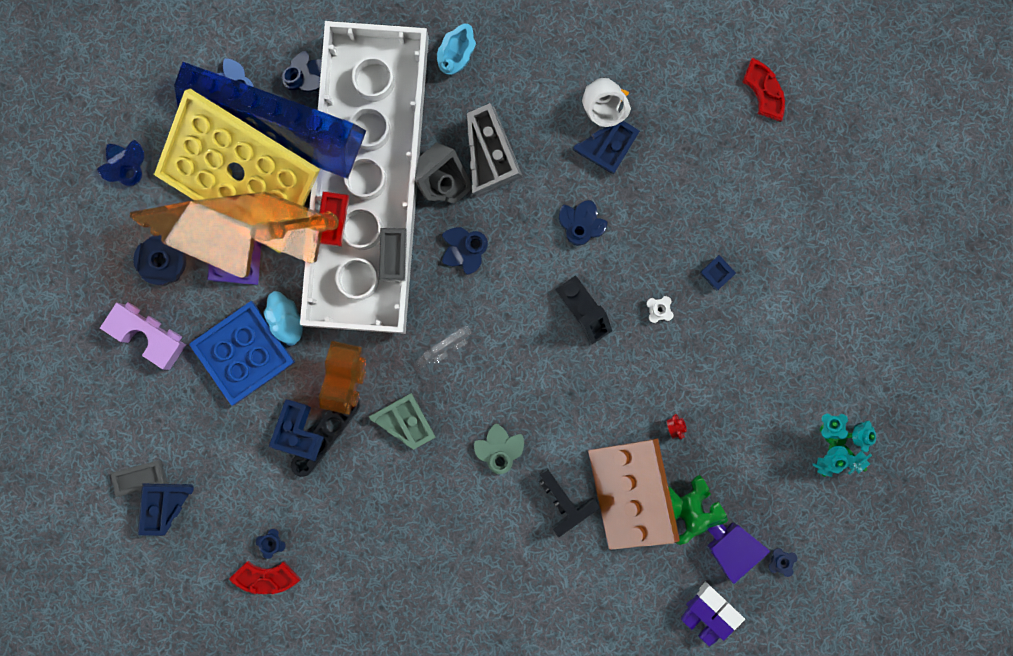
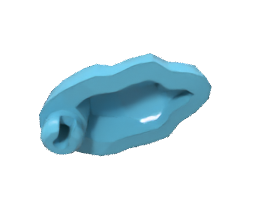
(456, 49)
(283, 318)

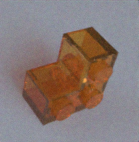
(343, 374)

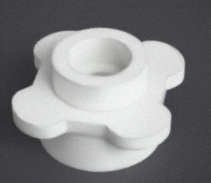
(666, 312)

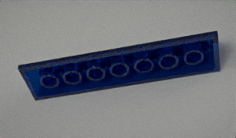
(307, 132)

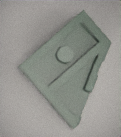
(405, 421)

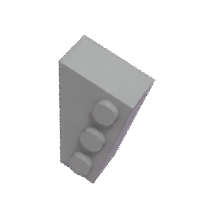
(491, 154)

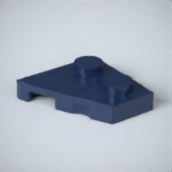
(608, 145)
(160, 506)

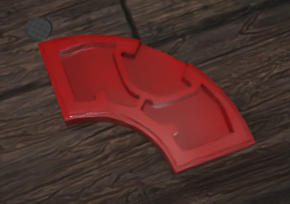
(767, 90)
(264, 580)

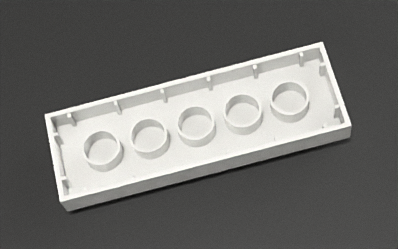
(378, 83)

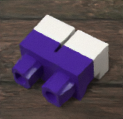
(714, 612)

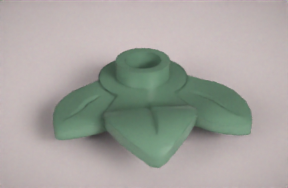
(499, 445)

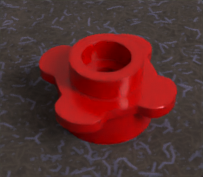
(676, 427)

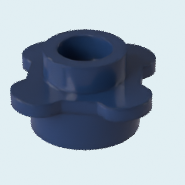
(268, 551)
(778, 556)

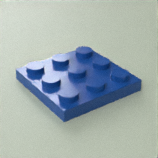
(242, 353)

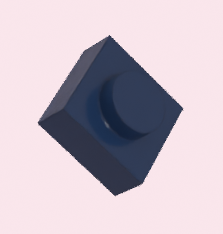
(717, 272)

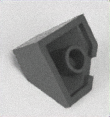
(442, 175)

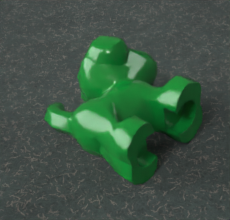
(692, 512)

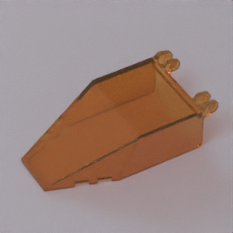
(225, 228)

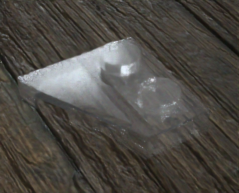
(439, 351)

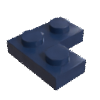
(290, 435)

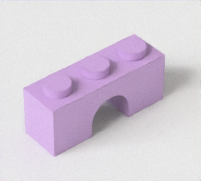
(162, 346)

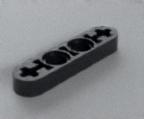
(329, 439)

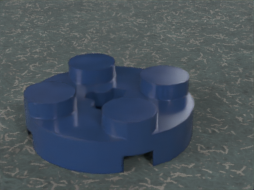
(149, 270)

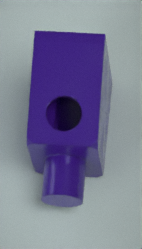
(735, 550)

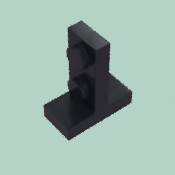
(584, 309)
(563, 504)

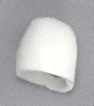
(603, 100)

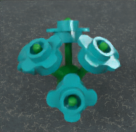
(838, 454)

